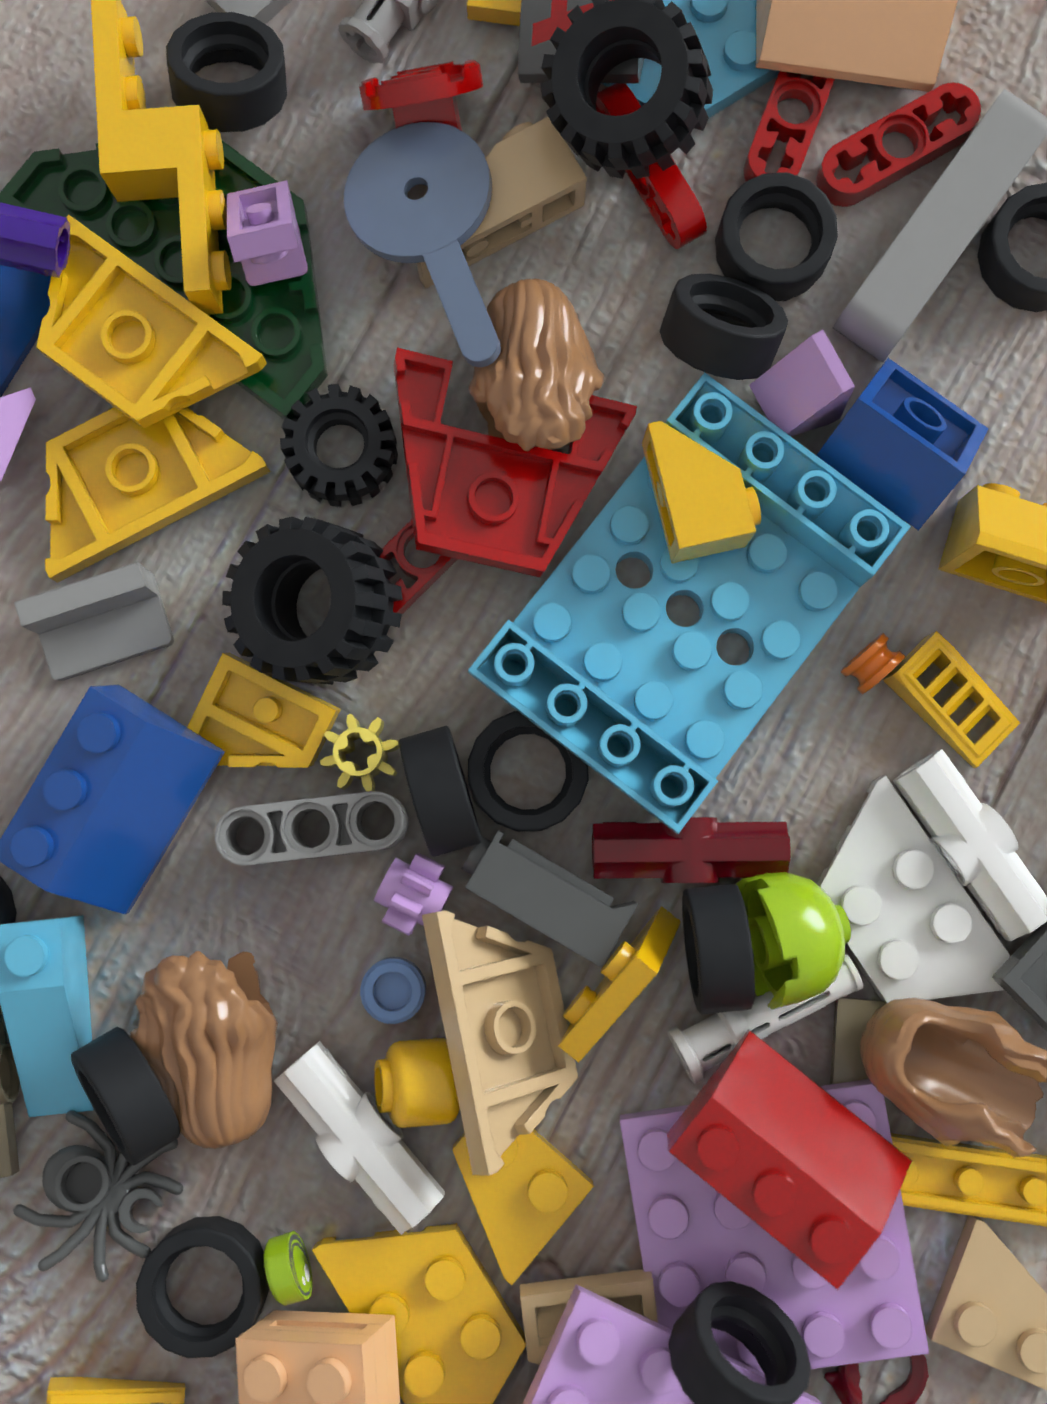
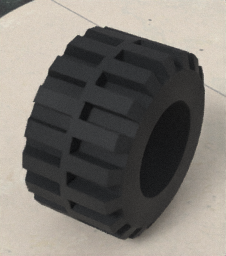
(597, 44)
(267, 595)

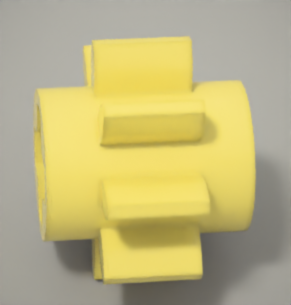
(345, 744)

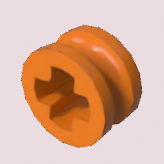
(872, 663)

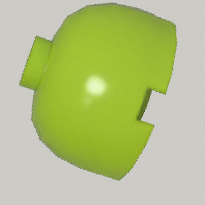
(794, 936)

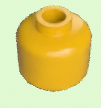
(416, 1084)

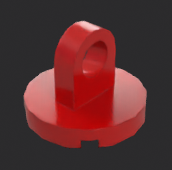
(423, 92)

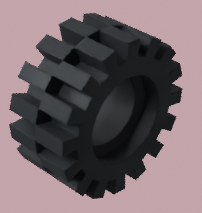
(332, 410)

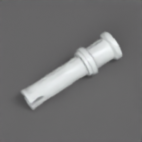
(716, 1036)

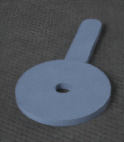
(430, 226)

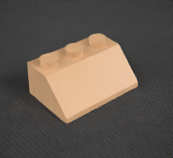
(855, 39)

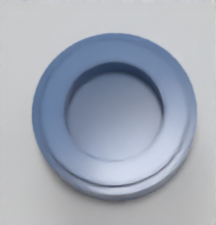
(393, 990)

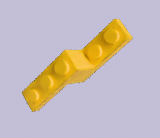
(159, 153)

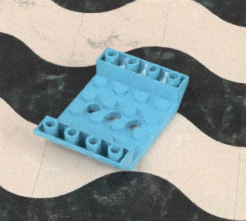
(654, 697)

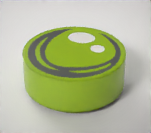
(288, 1268)

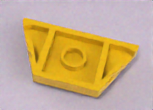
(136, 335)
(129, 481)
(449, 1316)

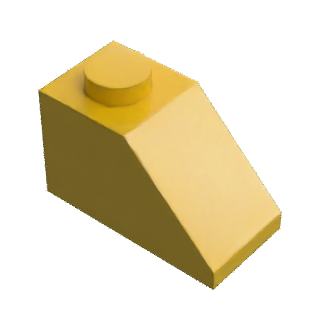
(698, 496)

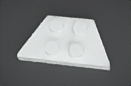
(906, 909)

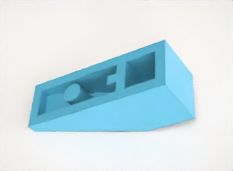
(46, 1009)

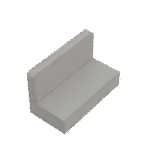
(98, 621)

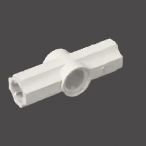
(974, 845)
(359, 1138)

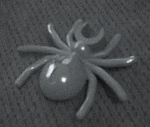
(99, 1192)

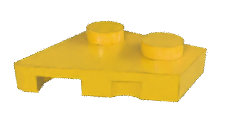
(625, 977)

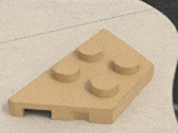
(500, 1031)

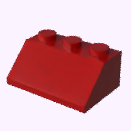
(791, 1158)

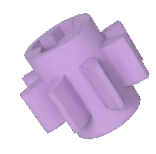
(412, 892)

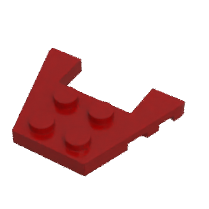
(487, 495)

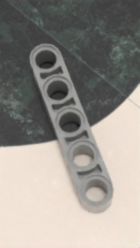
(942, 226)

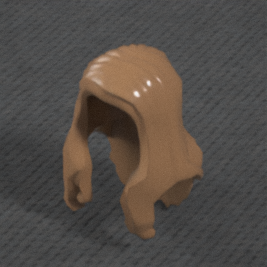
(544, 370)
(209, 1045)
(955, 1072)

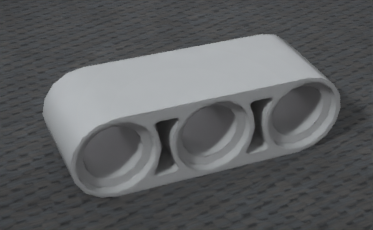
(282, 823)

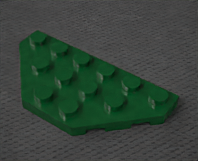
(273, 317)

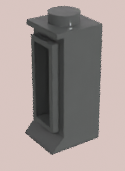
(547, 897)

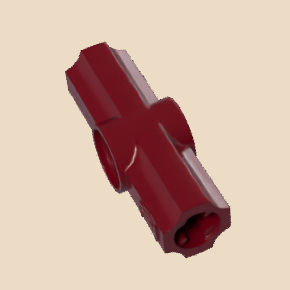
(695, 855)

